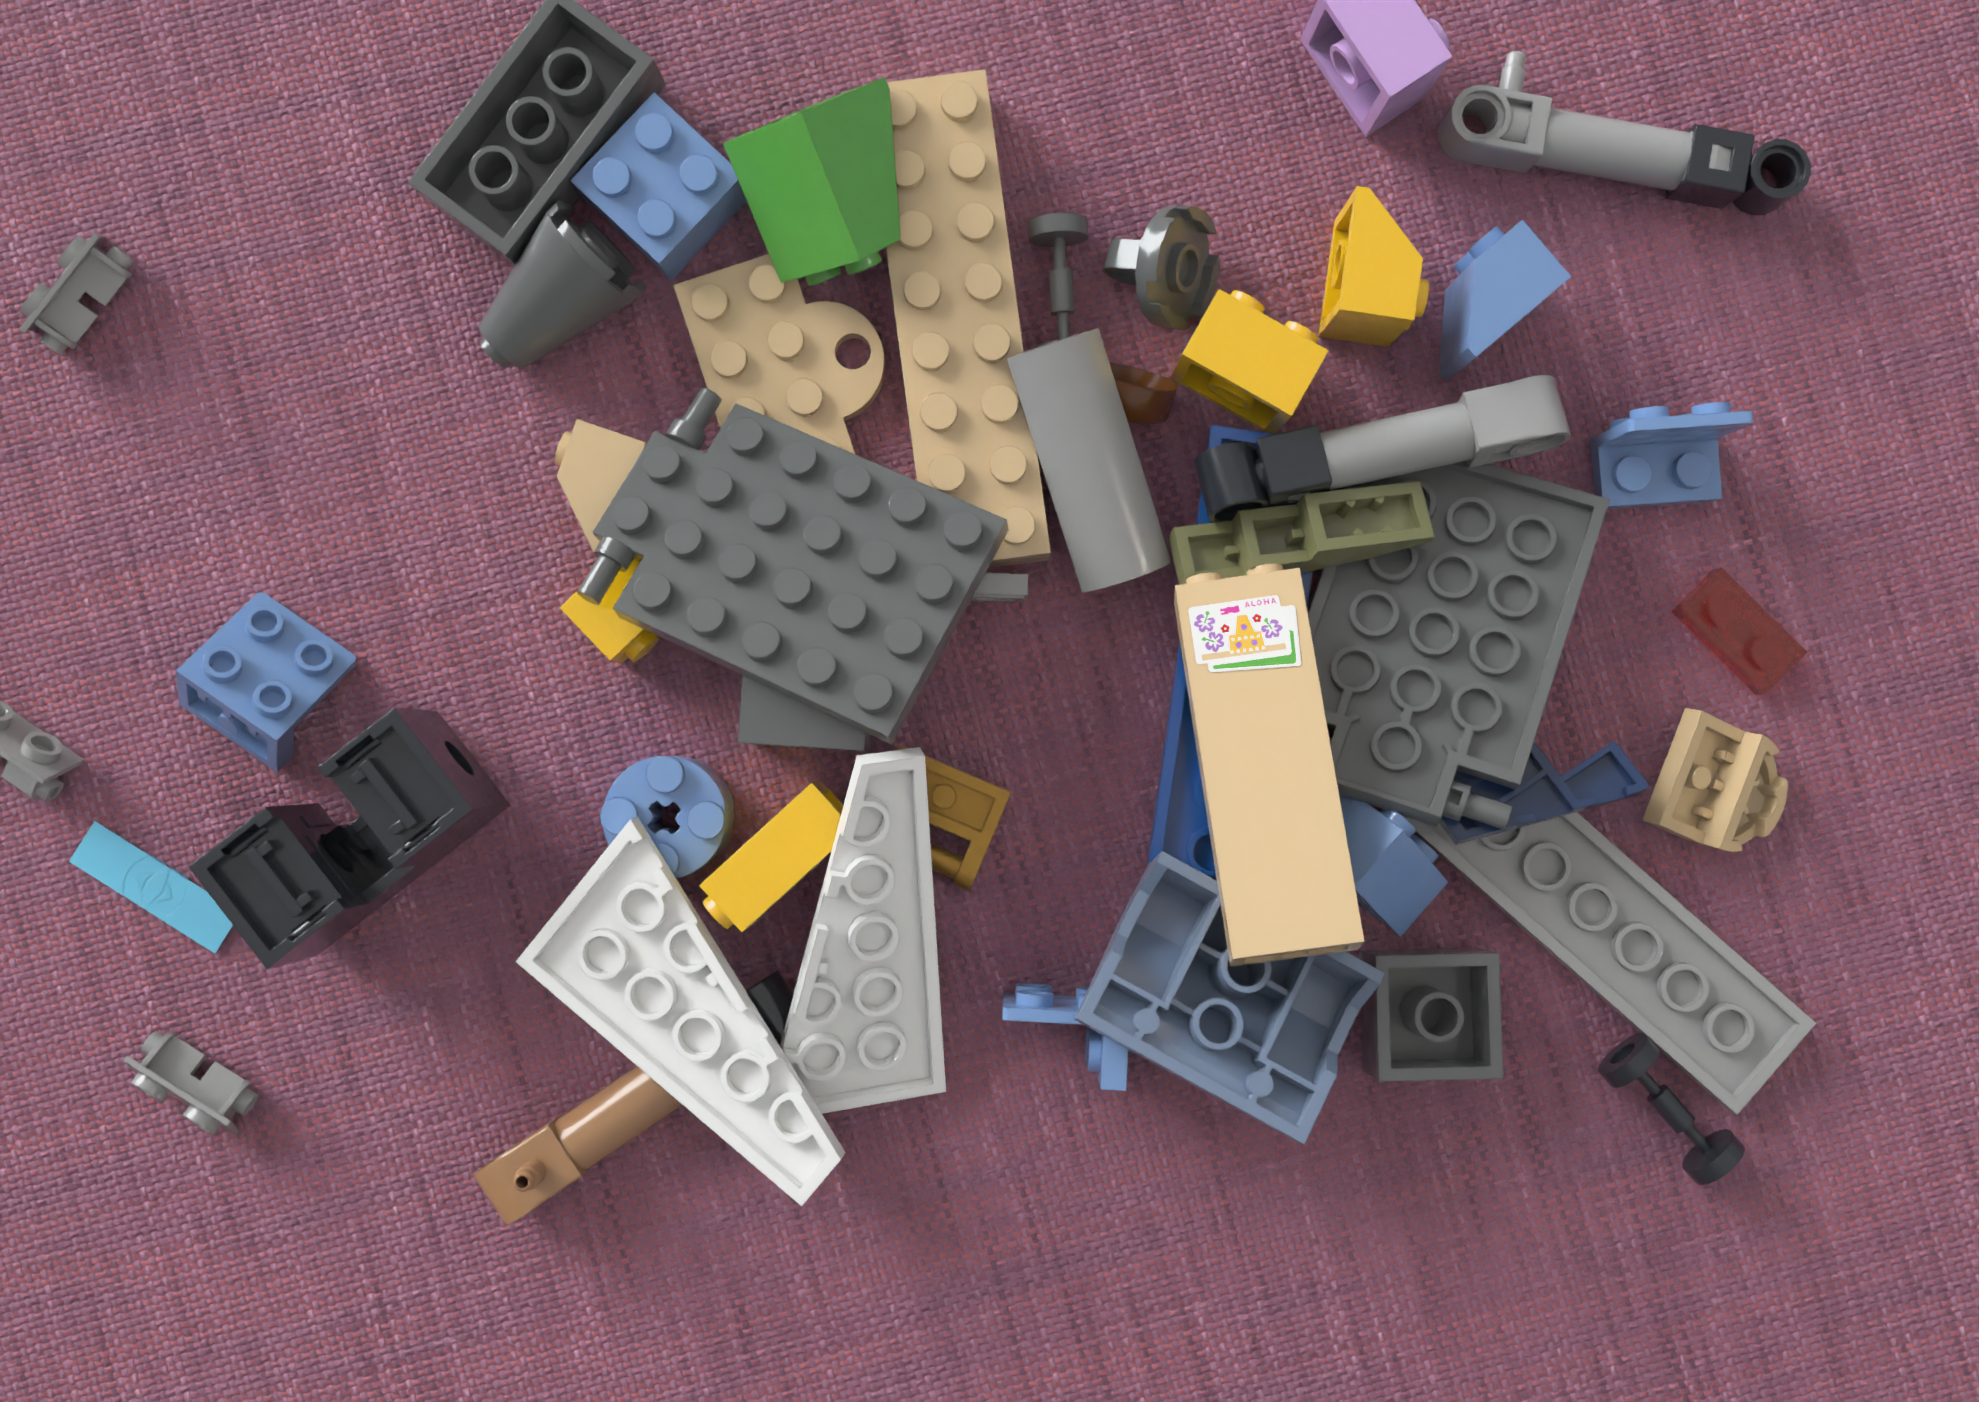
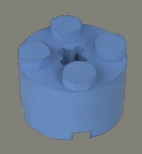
(670, 780)

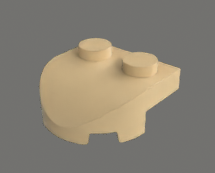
(1717, 784)

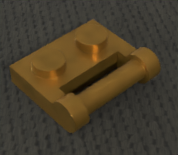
(966, 809)

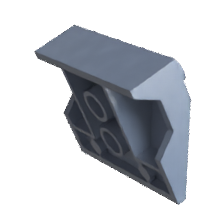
(1242, 1033)

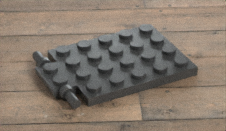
(793, 562)
(1452, 643)

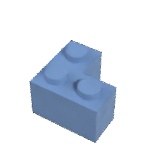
(1389, 865)

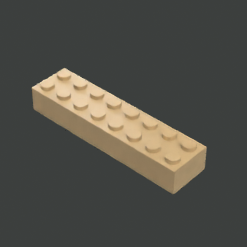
(961, 309)

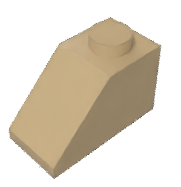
(593, 469)

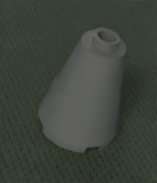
(557, 290)

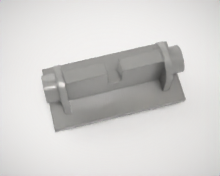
(59, 308)
(33, 756)
(170, 1071)

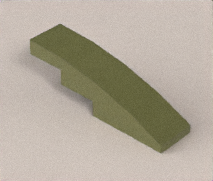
(1308, 535)

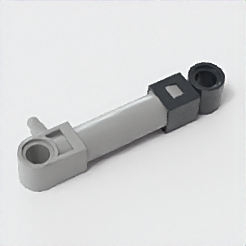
(1693, 166)
(1479, 429)

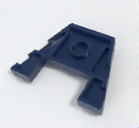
(1547, 795)

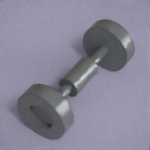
(1059, 231)

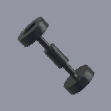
(1712, 1155)

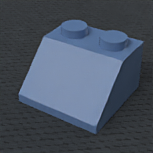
(1495, 289)

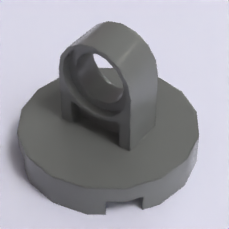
(1169, 266)

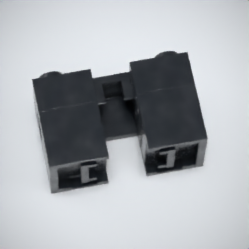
(303, 882)

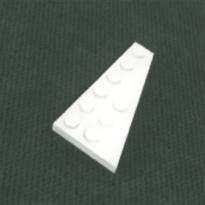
(868, 982)
(658, 988)

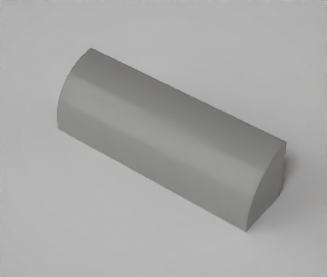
(1089, 460)

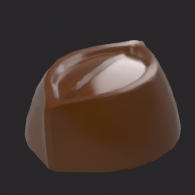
(1144, 395)

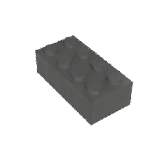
(535, 126)

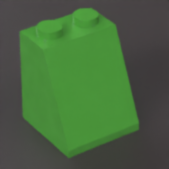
(823, 184)

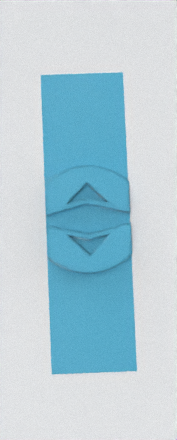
(152, 886)

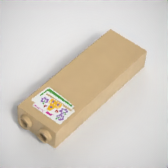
(1266, 767)

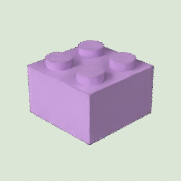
(1376, 55)

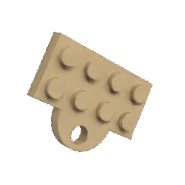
(777, 352)

